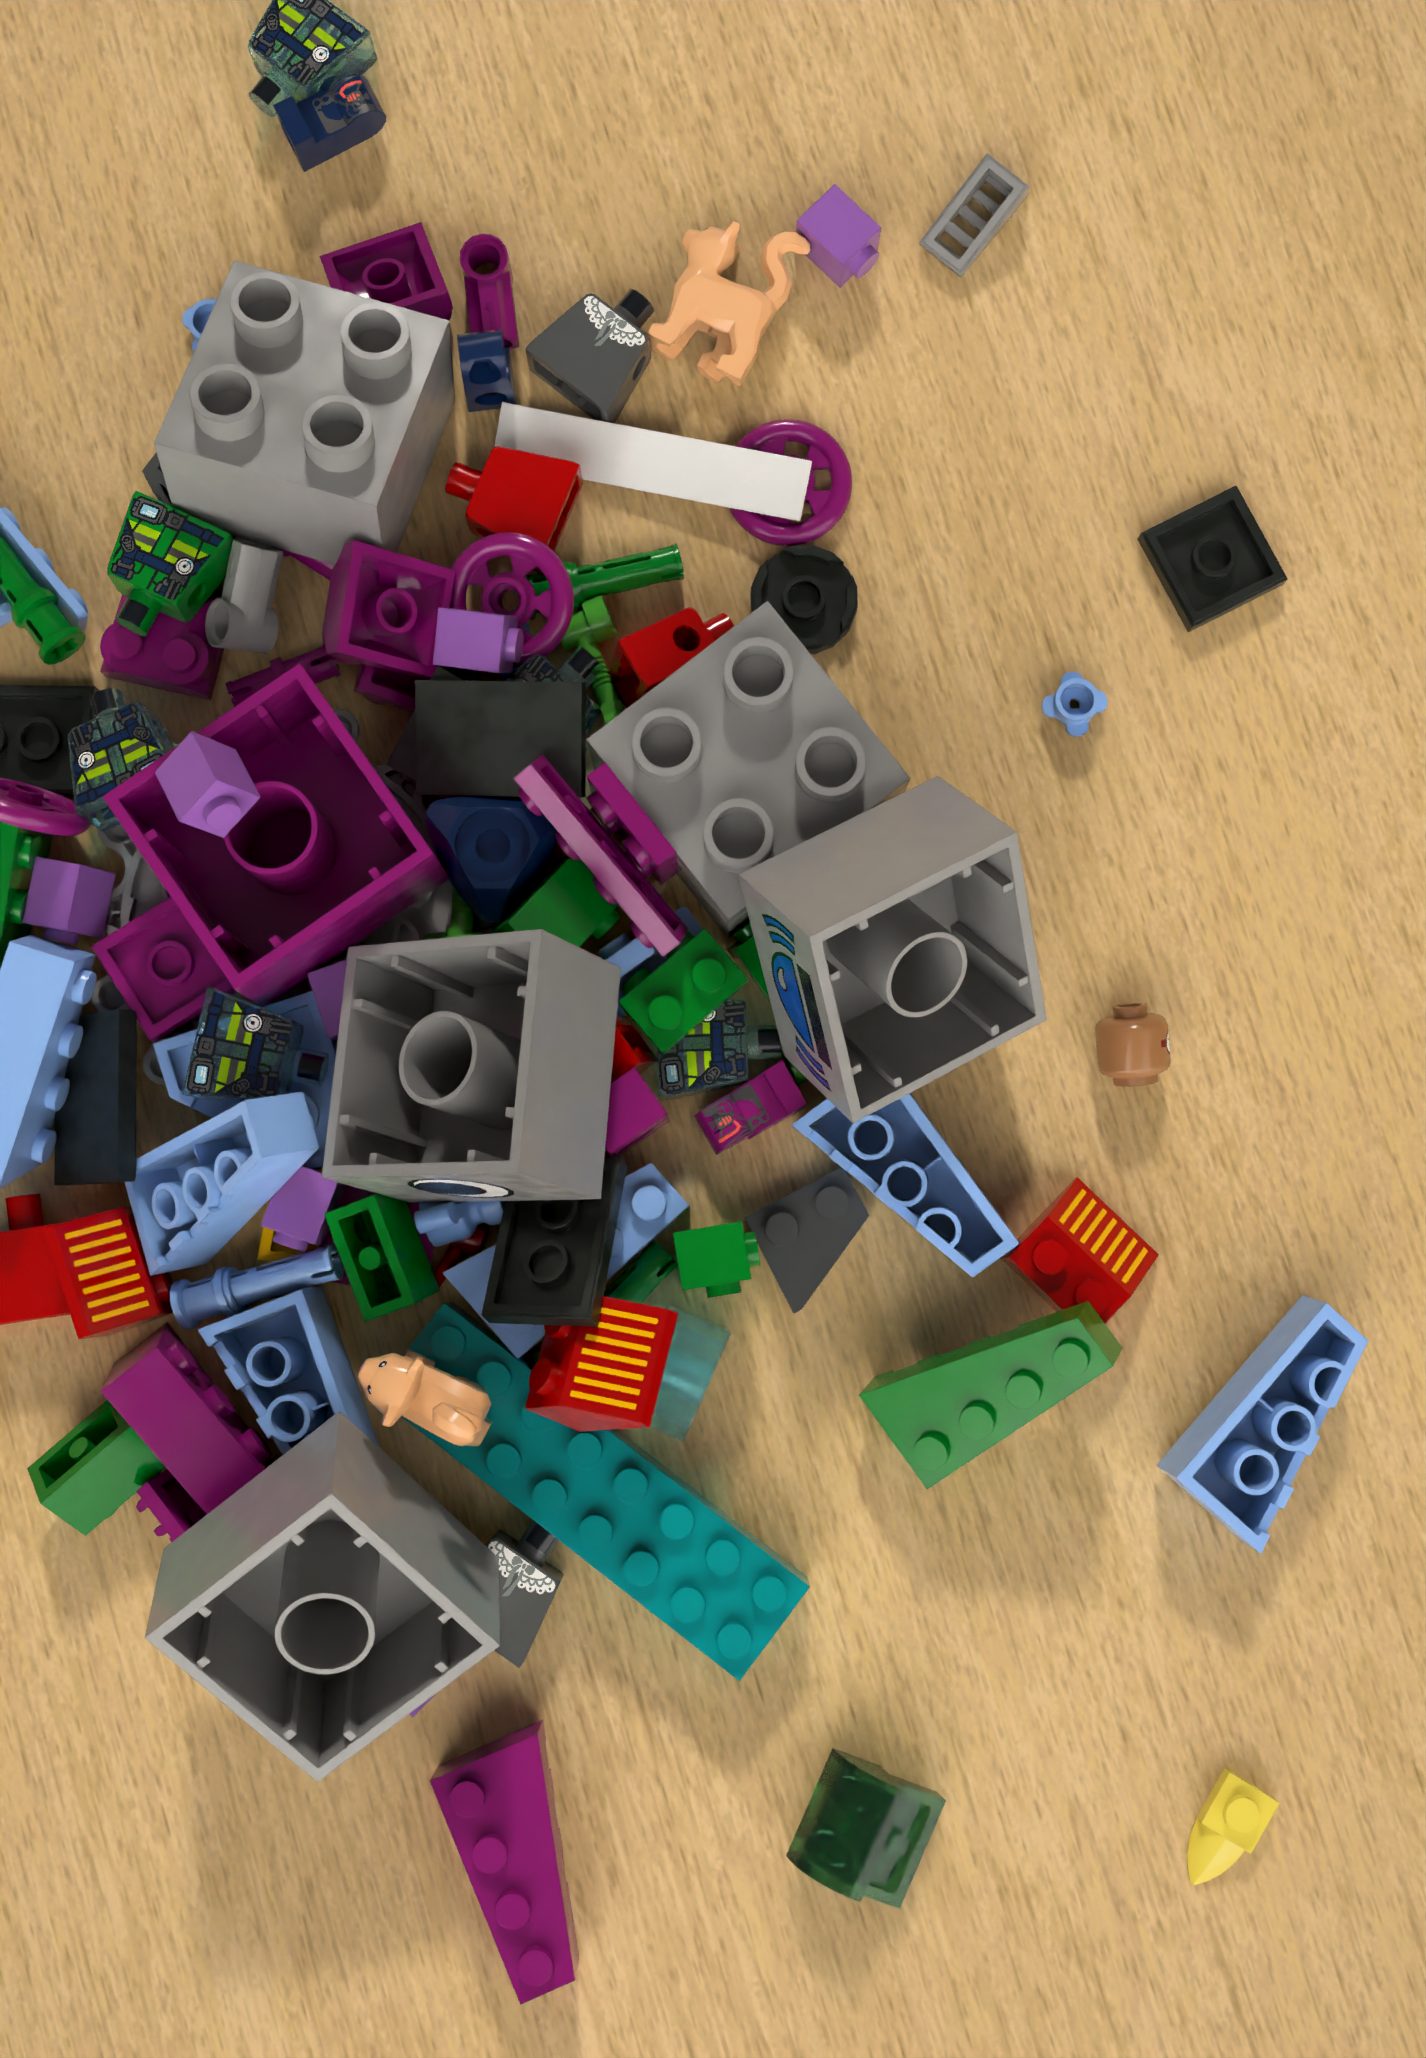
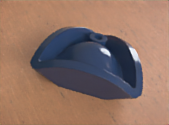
(490, 850)

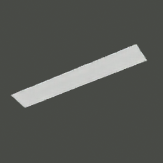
(661, 461)

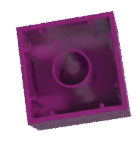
(309, 861)

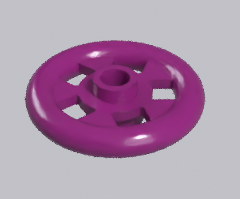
(825, 505)
(525, 555)
(39, 810)

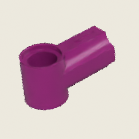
(490, 295)

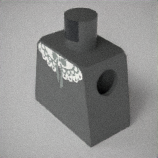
(595, 353)
(525, 1587)

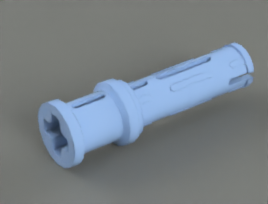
(233, 1290)

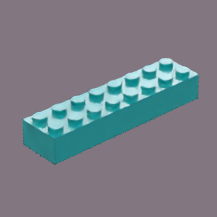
(617, 1506)

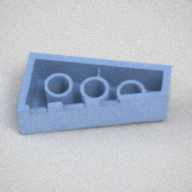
(39, 1032)
(916, 1175)
(216, 1178)
(645, 1211)
(290, 1366)
(1266, 1420)

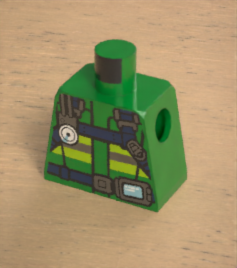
(165, 563)

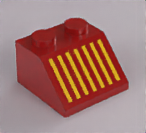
(1081, 1254)
(106, 1273)
(606, 1372)

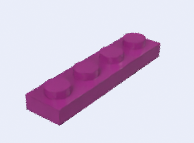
(586, 839)

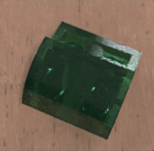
(864, 1830)

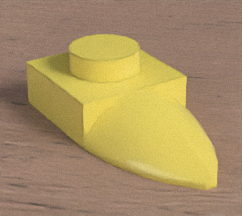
(1227, 1826)

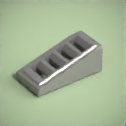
(1000, 179)

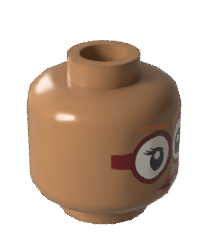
(1132, 1045)

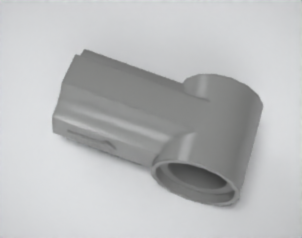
(244, 613)

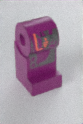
(751, 1108)

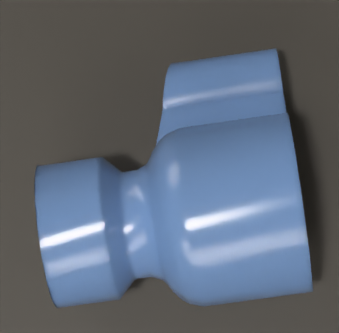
(455, 1220)

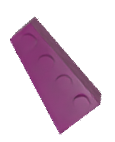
(185, 1419)
(512, 1850)

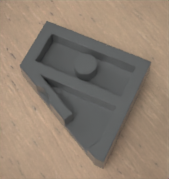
(808, 1233)

